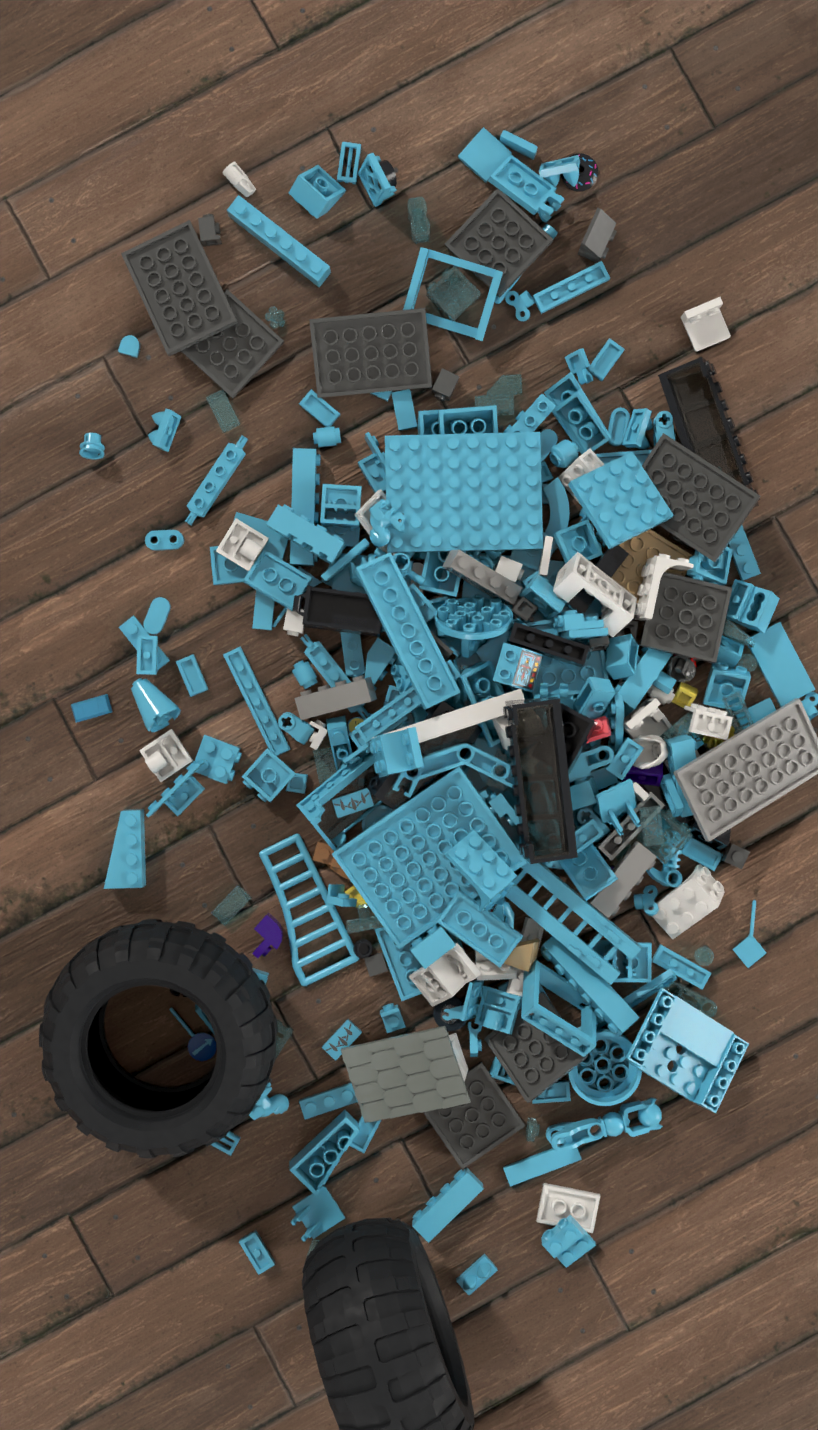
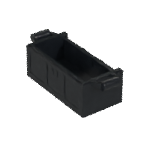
(338, 611)

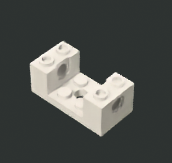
(617, 602)

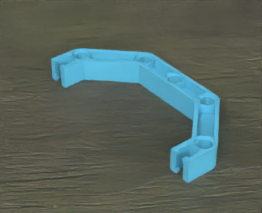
(449, 759)

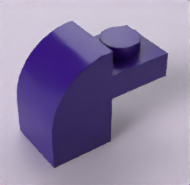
(272, 933)

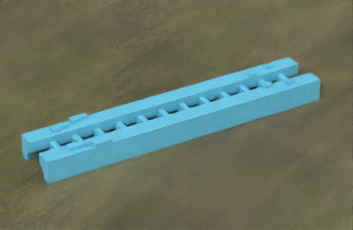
(582, 908)

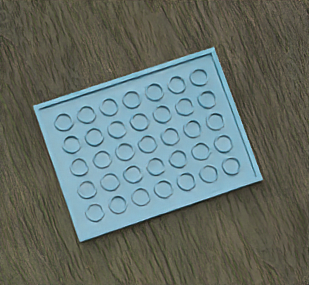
(465, 491)
(403, 861)

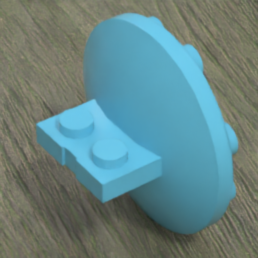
(473, 620)

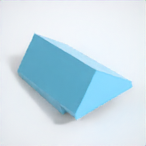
(577, 414)
(458, 420)

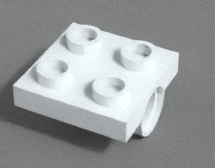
(242, 544)
(166, 755)

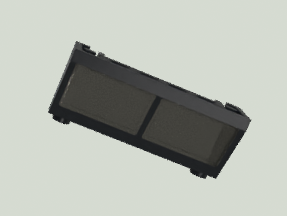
(382, 786)

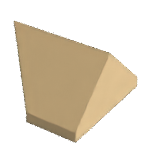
(523, 955)

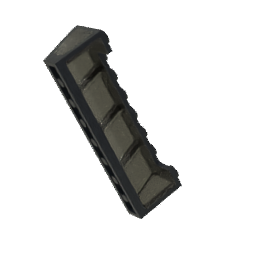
(703, 418)
(540, 779)

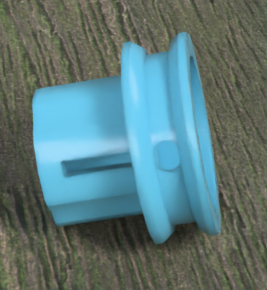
(92, 446)

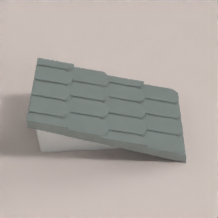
(407, 1074)

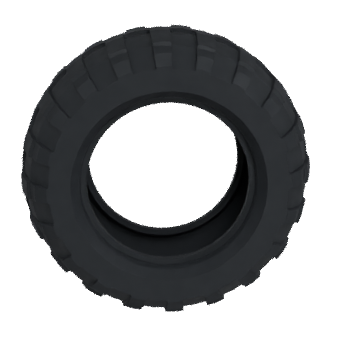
(111, 1100)
(383, 1331)

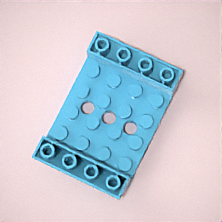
(690, 1074)

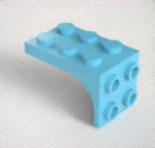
(482, 869)

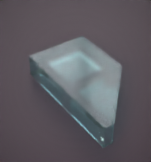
(507, 385)

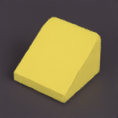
(684, 695)

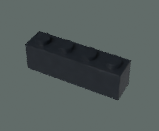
(548, 644)

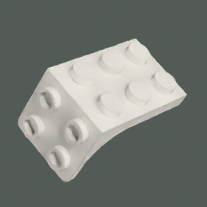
(651, 576)
(689, 902)

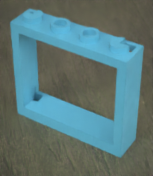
(548, 1021)

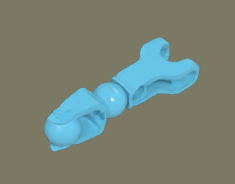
(612, 1124)

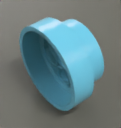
(619, 1086)

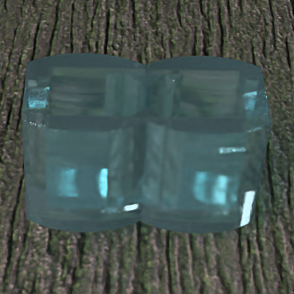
(418, 218)

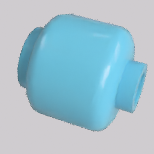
(564, 453)

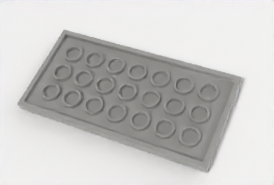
(750, 769)

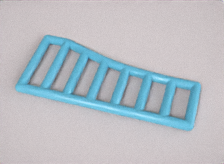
(291, 924)

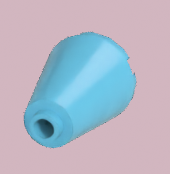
(153, 705)

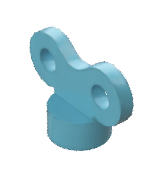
(520, 303)
(809, 706)
(646, 900)

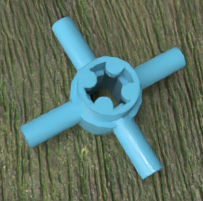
(401, 558)

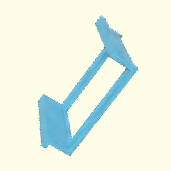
(477, 333)

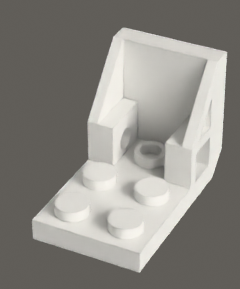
(646, 720)

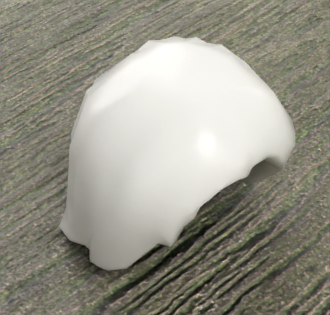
(654, 751)

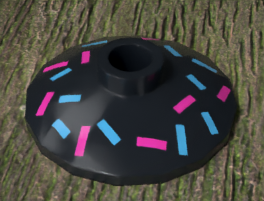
(587, 177)

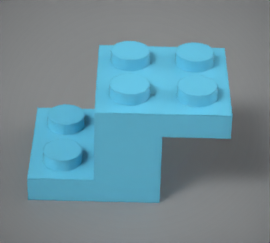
(339, 510)
(396, 752)
(631, 970)

